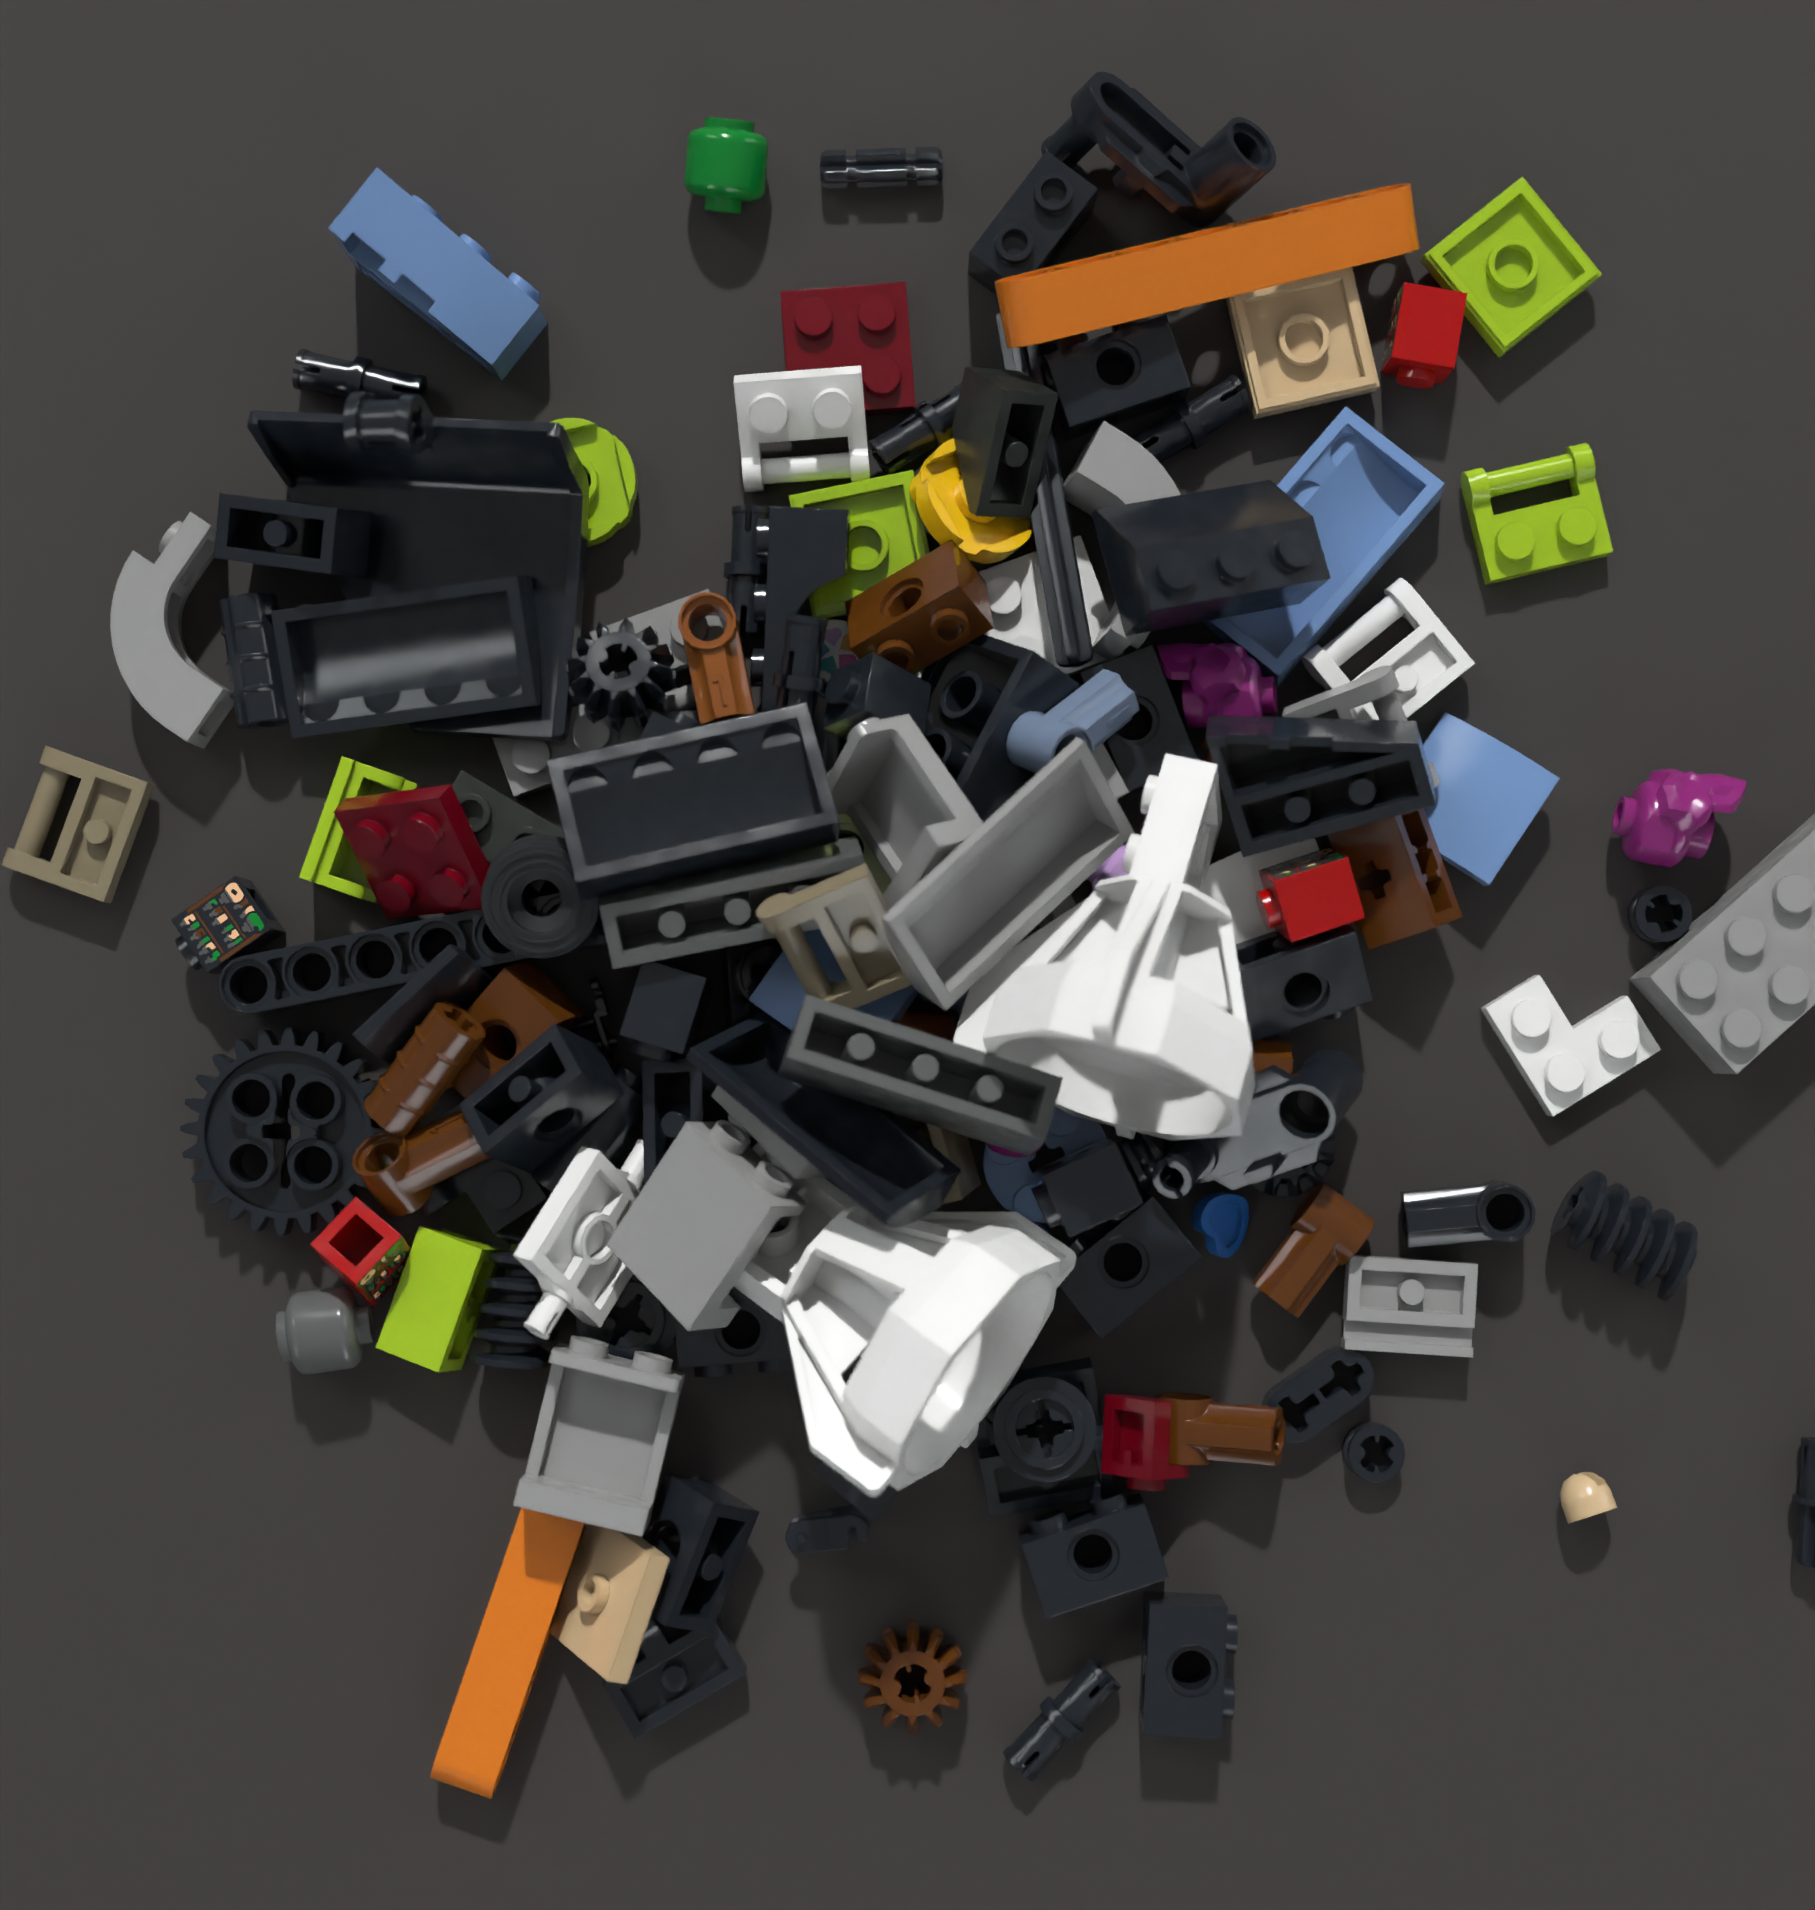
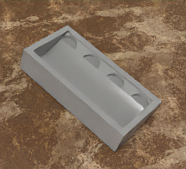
(1006, 876)

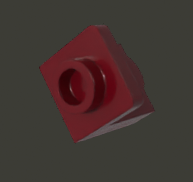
(1139, 1442)

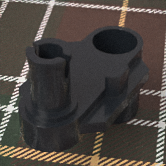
(1158, 155)
(1281, 1132)

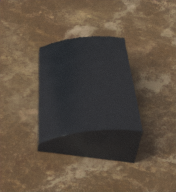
(409, 656)
(694, 801)
(850, 1142)

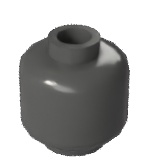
(324, 1330)

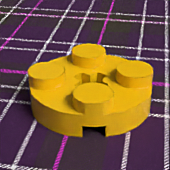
(946, 514)

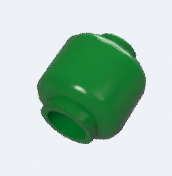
(726, 164)

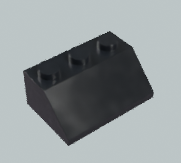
(1209, 555)
(973, 707)

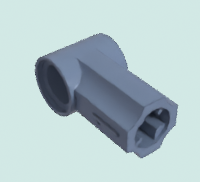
(1088, 713)

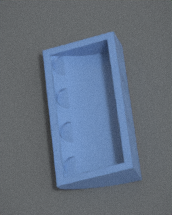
(1364, 507)

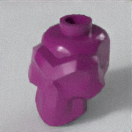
(1217, 681)
(1674, 815)

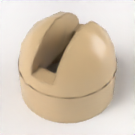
(1585, 1496)

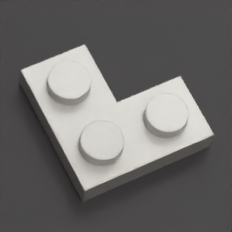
(1561, 1059)

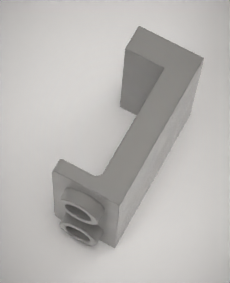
(900, 800)
(703, 1221)
(601, 1436)

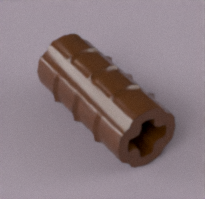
(424, 1068)

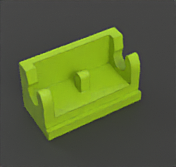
(330, 856)
(438, 1299)

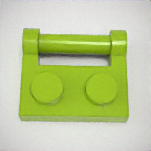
(1541, 534)

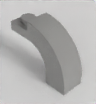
(1109, 474)
(150, 639)

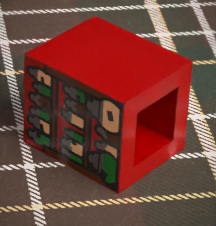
(1423, 335)
(1309, 894)
(363, 1251)

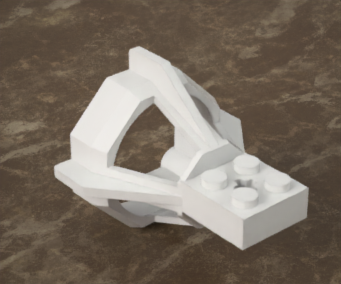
(1134, 983)
(926, 1305)

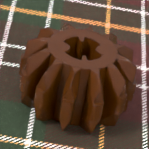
(938, 1676)

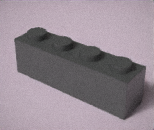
(714, 906)
(920, 1076)

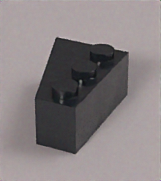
(1315, 775)

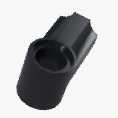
(1459, 1214)

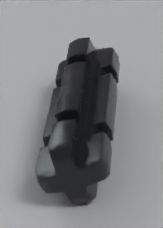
(881, 167)

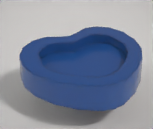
(1222, 1221)

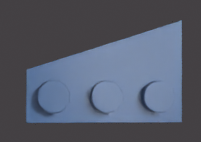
(439, 274)

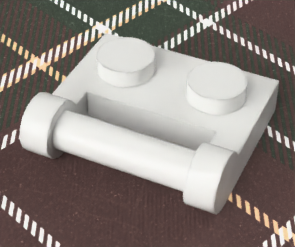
(801, 408)
(1421, 661)

